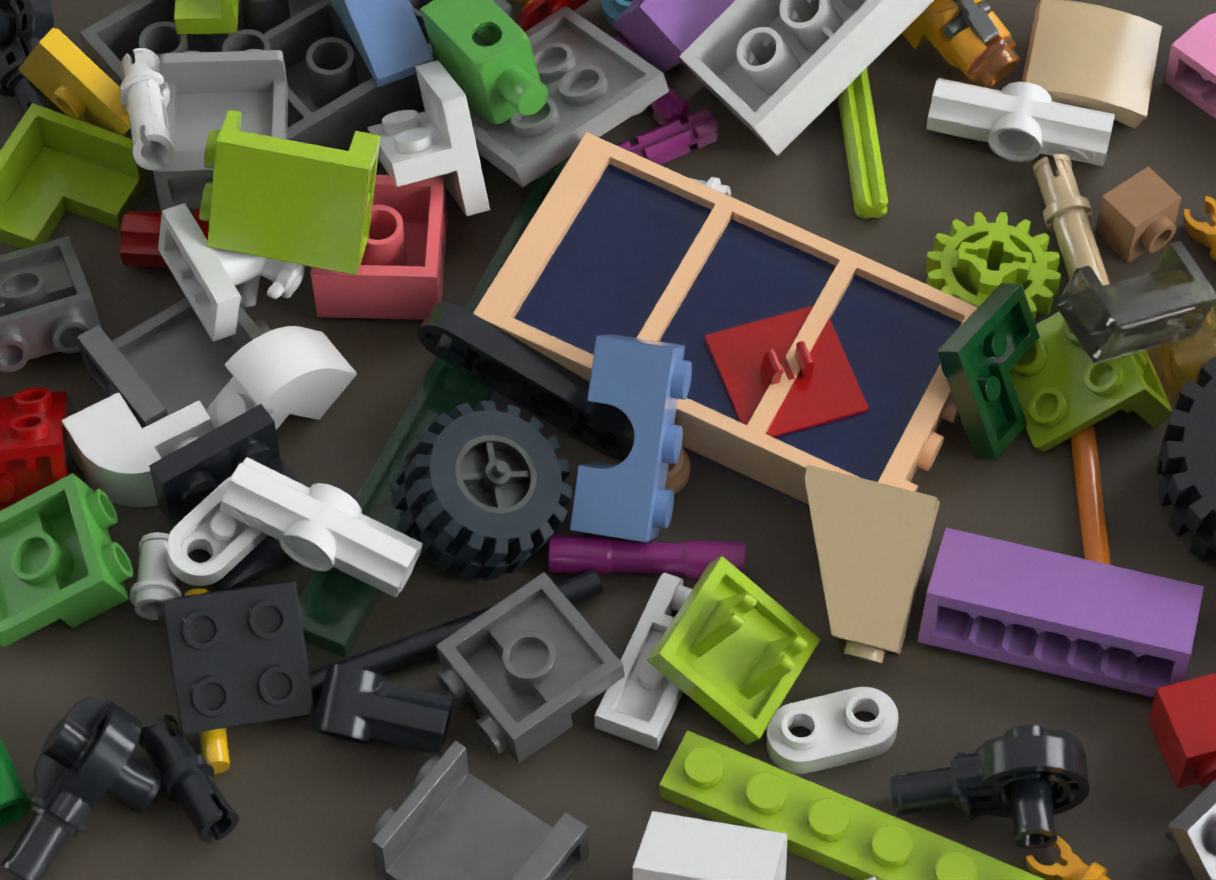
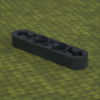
(525, 378)

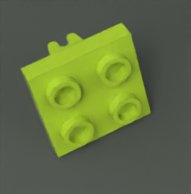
(734, 650)

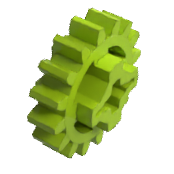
(986, 254)

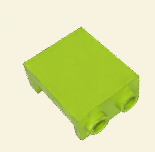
(289, 197)

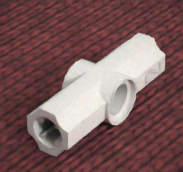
(1020, 121)
(320, 527)

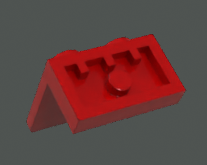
(31, 443)

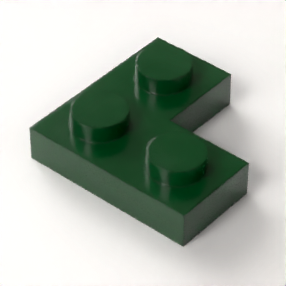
(978, 368)

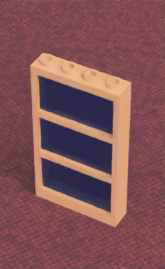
(674, 260)

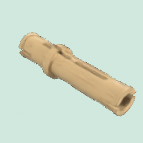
(1068, 216)

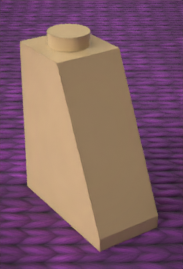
(869, 556)

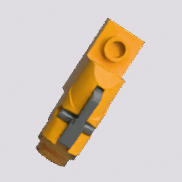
(967, 38)

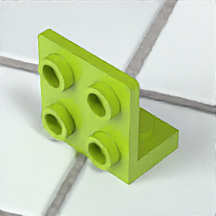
(1069, 393)

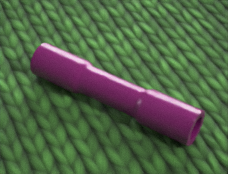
(688, 559)

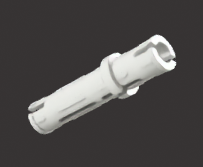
(146, 104)

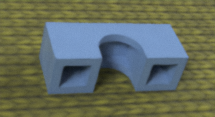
(645, 383)

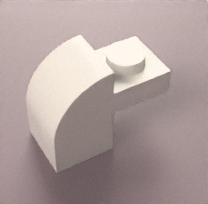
(287, 373)
(117, 451)

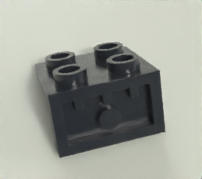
(201, 466)
(237, 656)

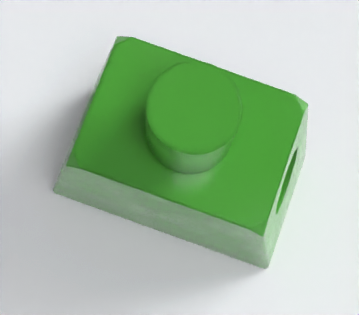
(485, 57)

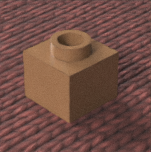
(1138, 215)

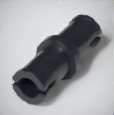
(188, 778)

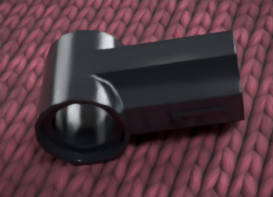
(366, 708)

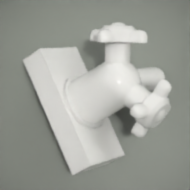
(217, 276)

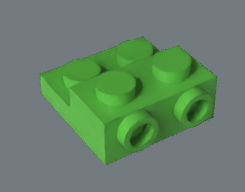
(59, 559)

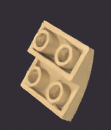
(1093, 58)

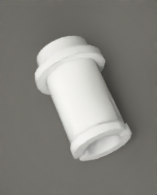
(154, 576)

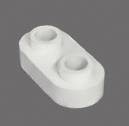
(214, 532)
(836, 732)

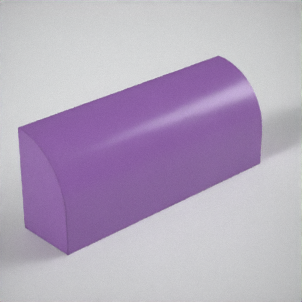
(1060, 613)

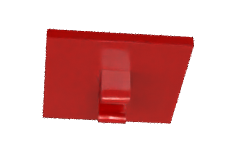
(751, 360)

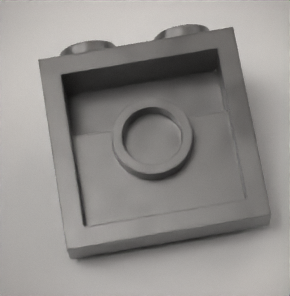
(42, 303)
(526, 668)

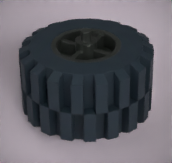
(482, 490)

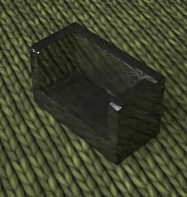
(1138, 310)

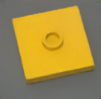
(75, 83)

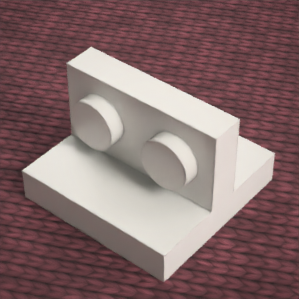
(435, 141)

